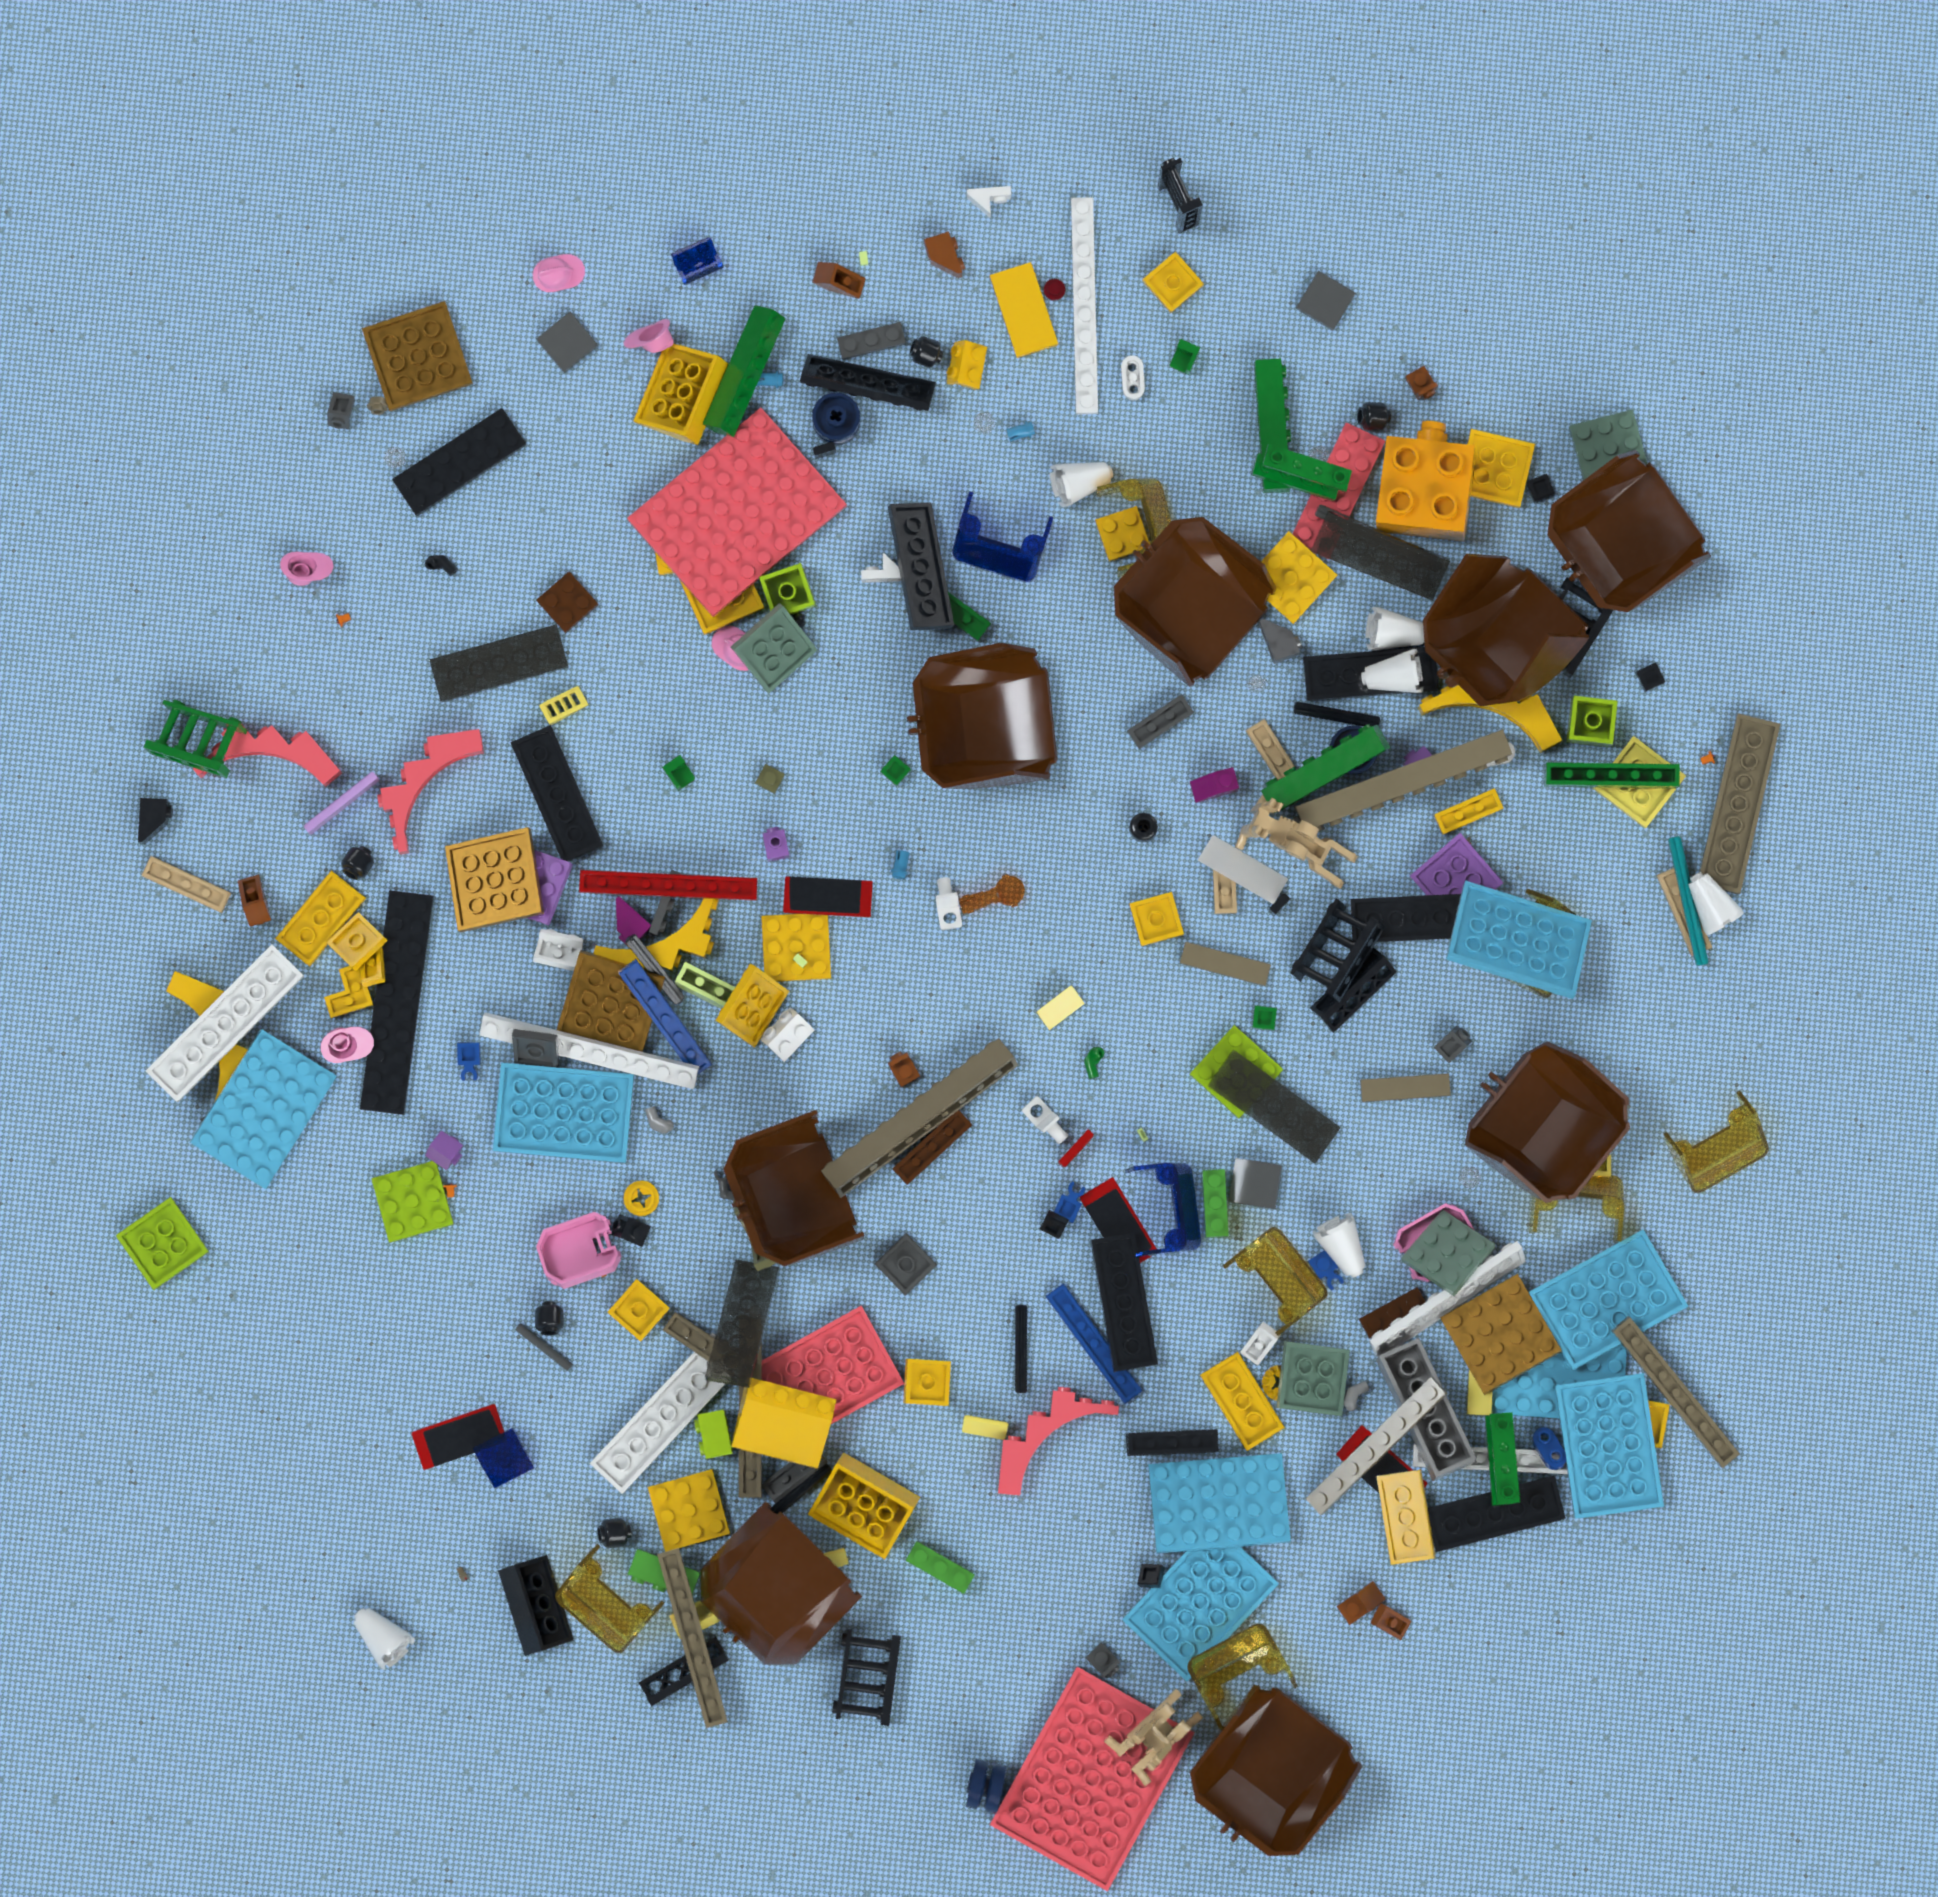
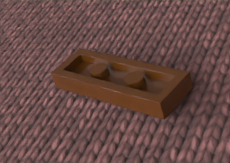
(1382, 1317)

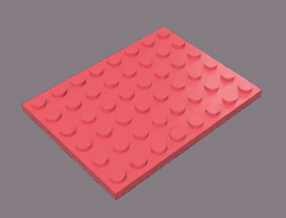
(736, 512)
(1074, 1790)

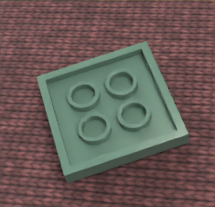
(1605, 438)
(774, 648)
(1448, 1252)
(1313, 1378)

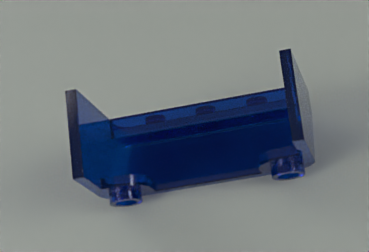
(996, 556)
(1187, 1232)

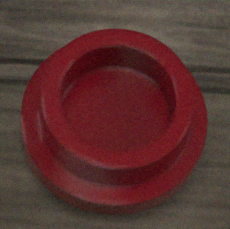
(1054, 289)

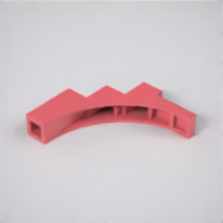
(301, 751)
(442, 751)
(1017, 1453)

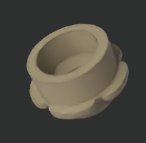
(377, 405)

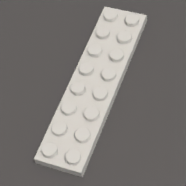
(224, 1023)
(1441, 1303)
(656, 1424)

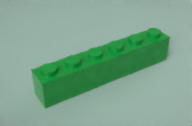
(744, 371)
(1271, 411)
(1327, 767)
(1612, 775)

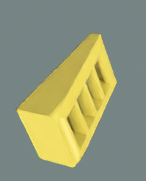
(567, 712)

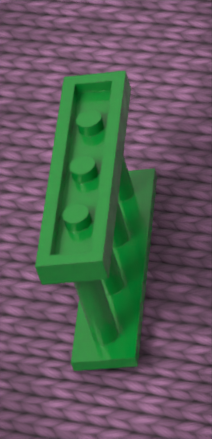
(1301, 472)
(197, 758)
(1502, 1459)

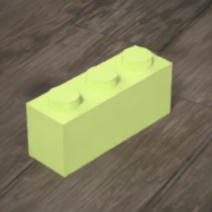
(703, 985)

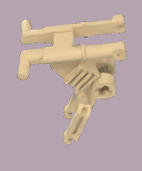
(1296, 839)
(1155, 1735)

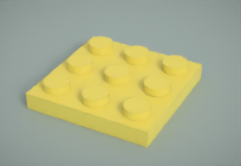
(1638, 803)

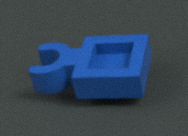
(469, 1055)
(1068, 1206)
(1324, 1267)

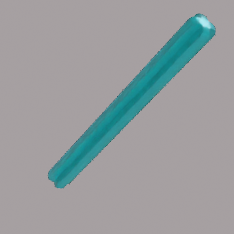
(1688, 904)

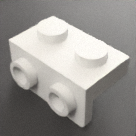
(558, 949)
(787, 1034)

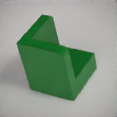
(1184, 357)
(678, 773)

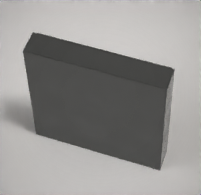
(1325, 300)
(567, 342)
(535, 1048)
(905, 1264)

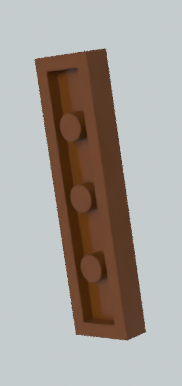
(932, 1147)

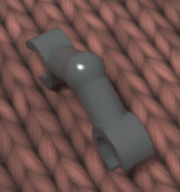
(723, 1188)

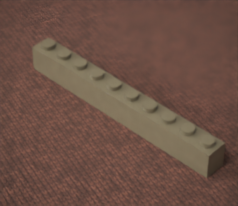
(1404, 780)
(919, 1117)

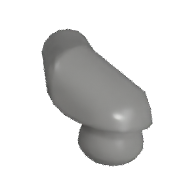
(656, 1123)
(1352, 1394)

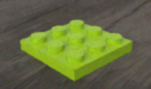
(1237, 1041)
(412, 1201)
(162, 1243)

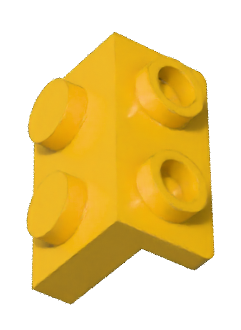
(966, 364)

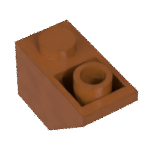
(943, 255)

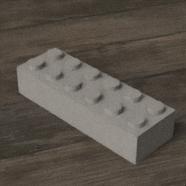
(1439, 1431)

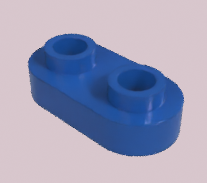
(1548, 1448)

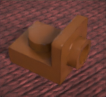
(1421, 383)
(903, 1068)

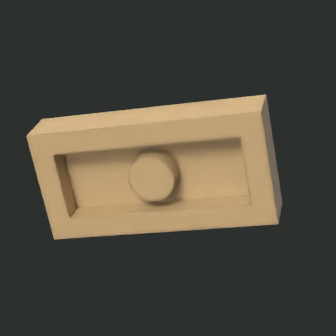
(1224, 894)

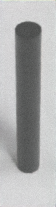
(544, 1347)

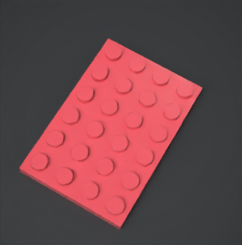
(837, 1362)

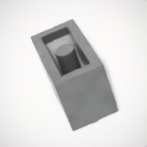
(1280, 641)

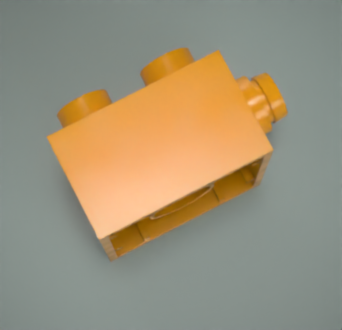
(1426, 485)

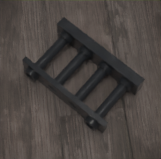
(1188, 209)
(1594, 626)
(1348, 967)
(1172, 1442)
(885, 1690)

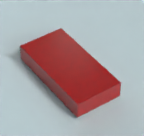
(1075, 1149)

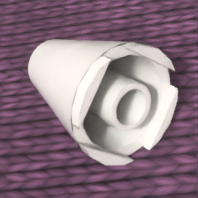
(1078, 480)
(1392, 630)
(1395, 674)
(1712, 903)
(1342, 1244)
(383, 1638)

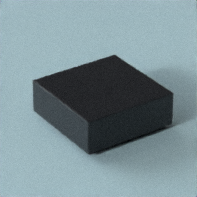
(824, 450)
(1540, 488)
(1650, 677)
(1279, 904)
(1054, 1224)
(1151, 1576)

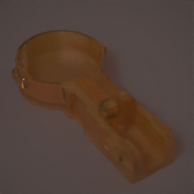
(1008, 888)

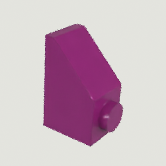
(1214, 785)
(629, 921)

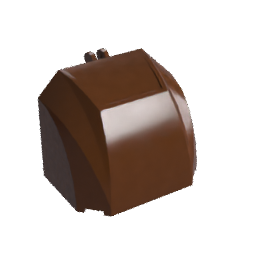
(1625, 534)
(1192, 597)
(1500, 631)
(984, 717)
(1549, 1123)
(784, 1195)
(775, 1589)
(1274, 1773)

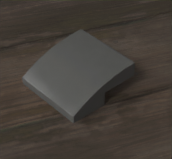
(1255, 1183)

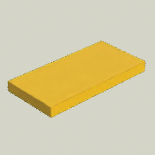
(1023, 310)
(320, 918)
(1242, 1401)
(1406, 1517)

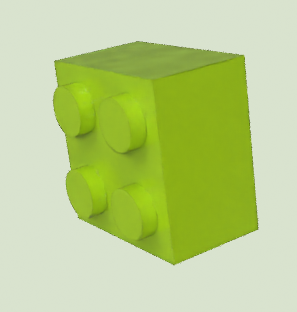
(789, 589)
(1591, 721)
(714, 1433)

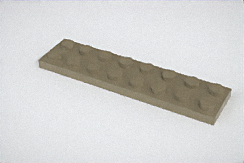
(1739, 801)

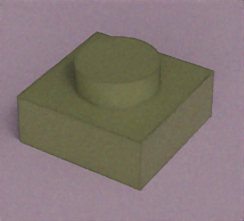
(769, 779)

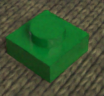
(895, 770)
(1264, 1018)

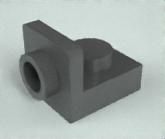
(340, 410)
(1453, 1043)
(1103, 1661)

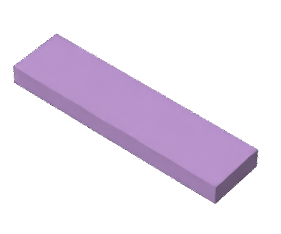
(341, 803)

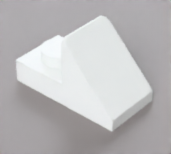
(982, 196)
(889, 573)
(1260, 1343)

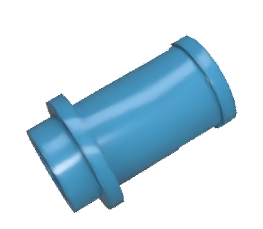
(771, 379)
(1020, 431)
(900, 865)

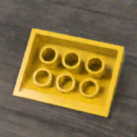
(681, 392)
(783, 1423)
(864, 1505)

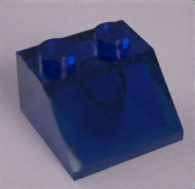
(503, 1458)

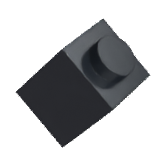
(153, 817)

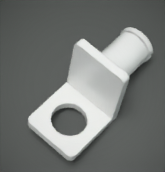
(947, 903)
(1046, 1121)

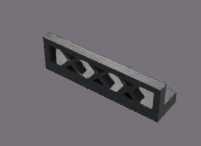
(1326, 1006)
(683, 1681)

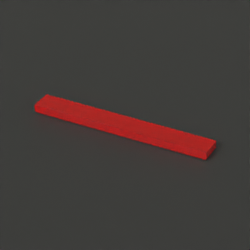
(668, 885)

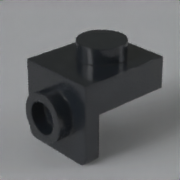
(630, 1230)

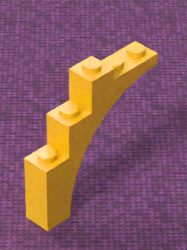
(1528, 714)
(666, 952)
(200, 998)

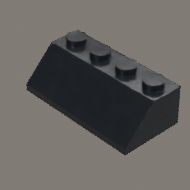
(533, 1605)

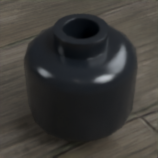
(926, 351)
(1373, 416)
(1143, 819)
(357, 862)
(549, 1318)
(613, 1533)

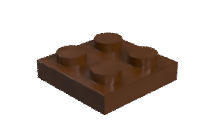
(567, 602)

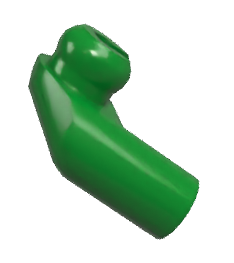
(1091, 1060)

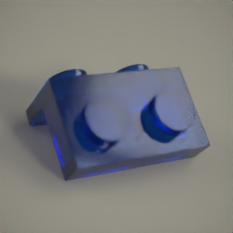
(696, 260)

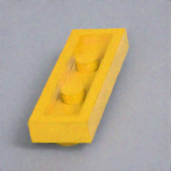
(1468, 811)

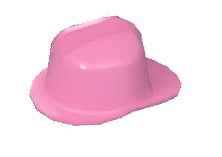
(558, 273)
(652, 337)
(305, 567)
(722, 642)
(346, 1044)

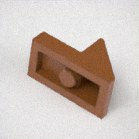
(1361, 1603)
(1390, 1621)

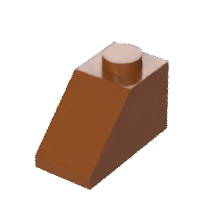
(838, 279)
(254, 900)

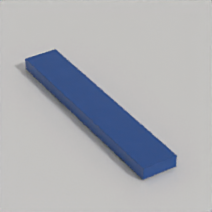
(663, 1015)
(1092, 1342)

